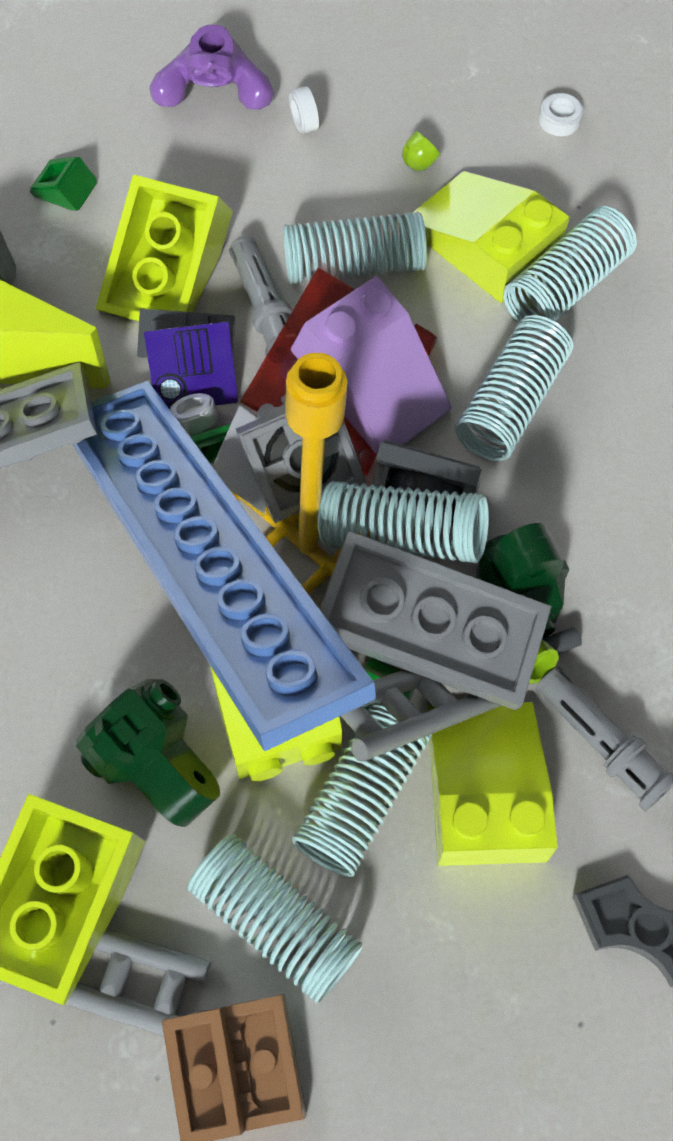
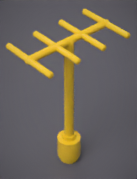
(314, 411)

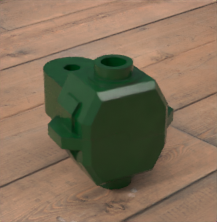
(527, 565)
(143, 743)

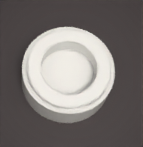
(303, 110)
(560, 114)
(195, 412)

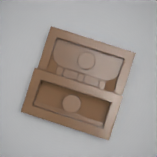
(233, 1069)

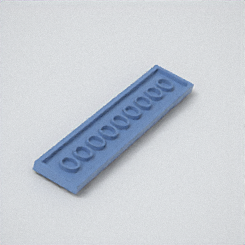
(221, 572)

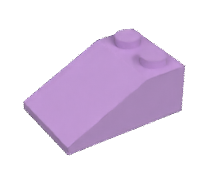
(387, 370)

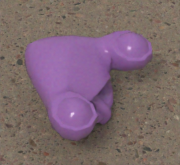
(212, 61)

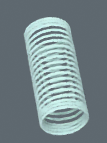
(410, 252)
(537, 288)
(494, 423)
(469, 520)
(321, 841)
(269, 899)

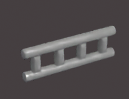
(412, 724)
(123, 951)

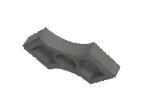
(624, 919)

